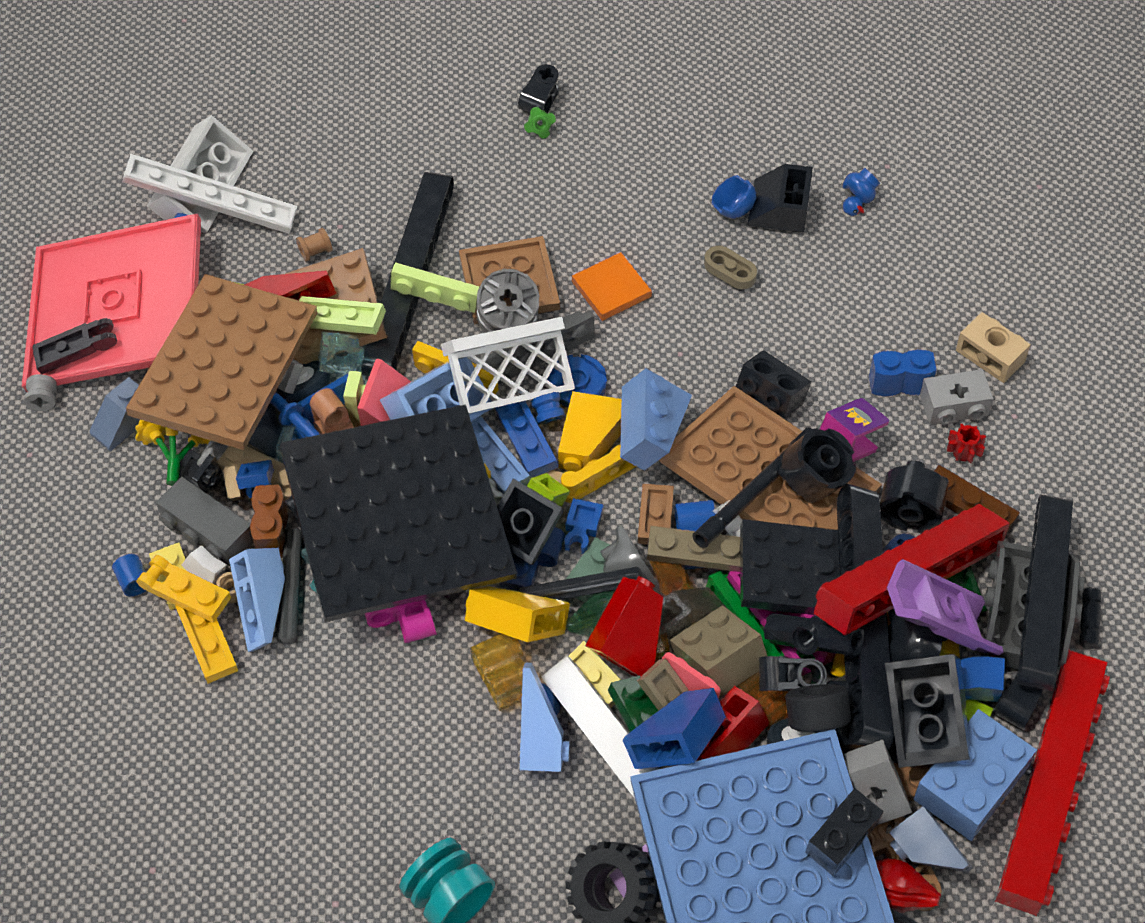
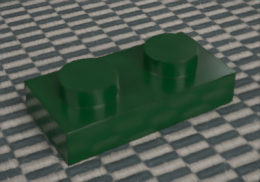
(631, 701)

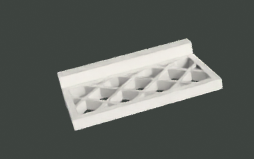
(504, 339)

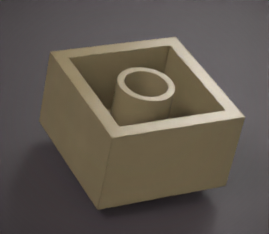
(721, 648)

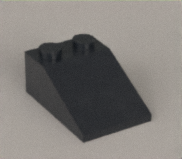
(928, 710)

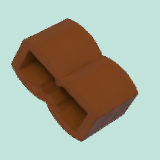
(269, 517)

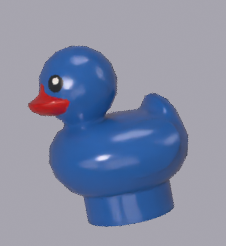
(863, 187)

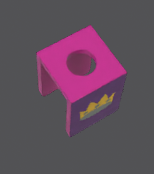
(854, 422)

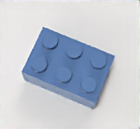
(971, 790)

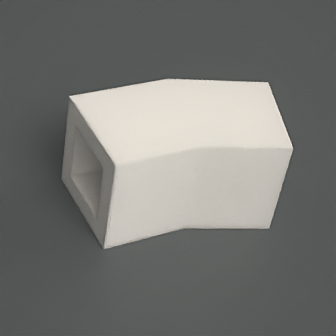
(204, 565)

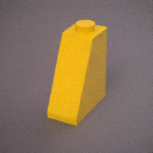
(589, 429)
(516, 613)

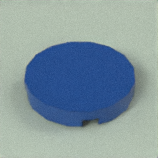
(587, 377)

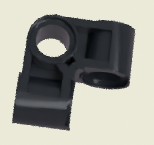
(784, 673)

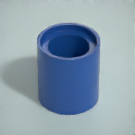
(127, 571)

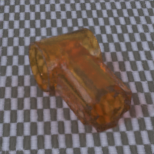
(671, 577)

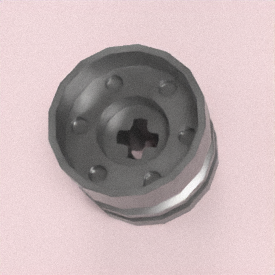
(491, 307)

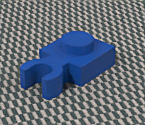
(581, 521)

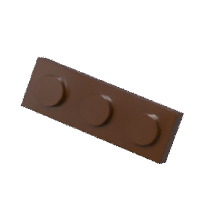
(964, 495)

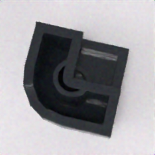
(911, 640)

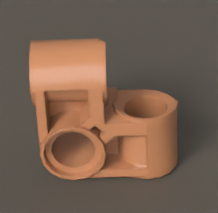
(329, 412)

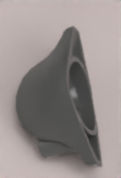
(625, 555)

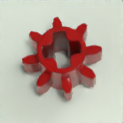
(966, 443)

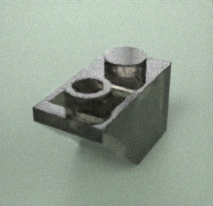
(686, 608)

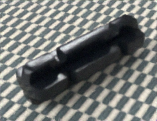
(1090, 617)

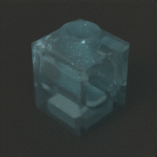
(335, 342)

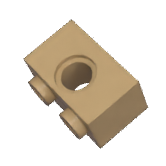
(993, 347)

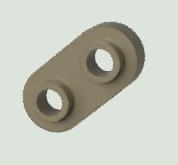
(732, 267)

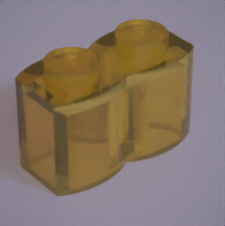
(500, 668)

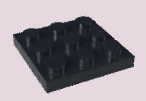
(785, 565)

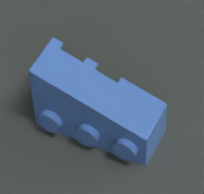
(650, 418)

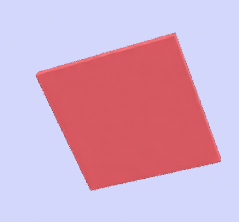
(129, 275)

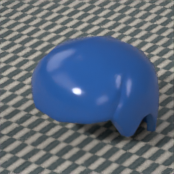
(734, 197)

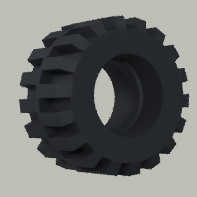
(590, 877)

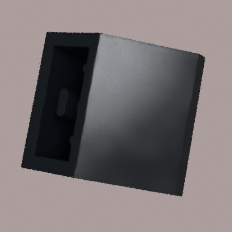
(782, 198)

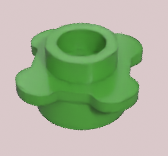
(542, 130)

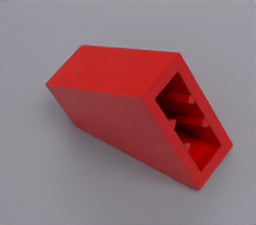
(629, 627)

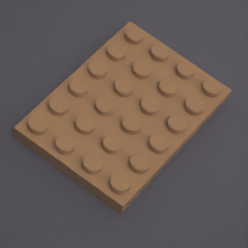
(222, 362)
(735, 444)

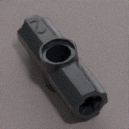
(811, 635)

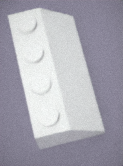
(208, 152)

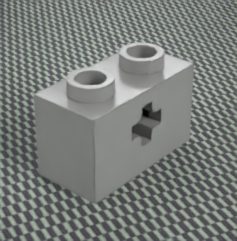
(956, 397)
(877, 778)

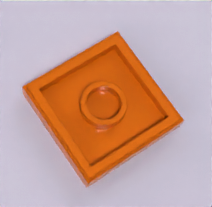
(611, 286)

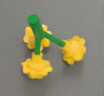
(150, 432)

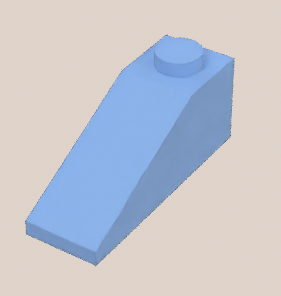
(258, 588)
(541, 732)

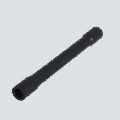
(716, 524)

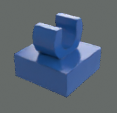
(254, 474)

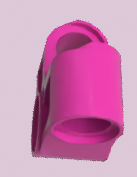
(413, 618)

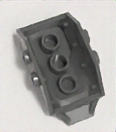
(1008, 601)

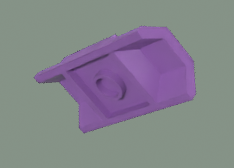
(939, 605)

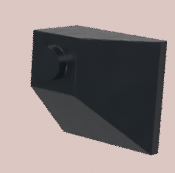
(527, 520)

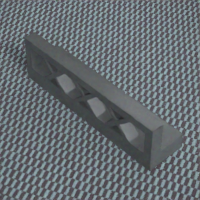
(578, 329)

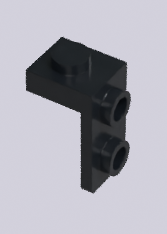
(204, 477)

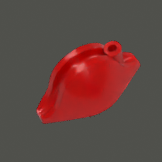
(906, 887)

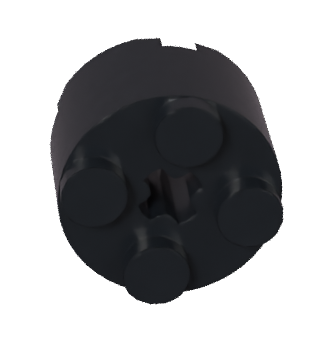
(818, 464)
(913, 497)

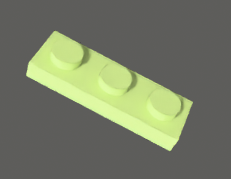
(434, 287)
(346, 315)

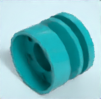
(447, 884)

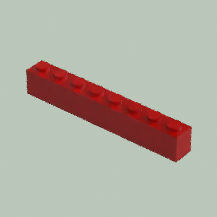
(943, 550)
(1052, 783)

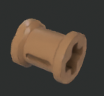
(314, 244)

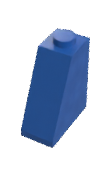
(676, 731)

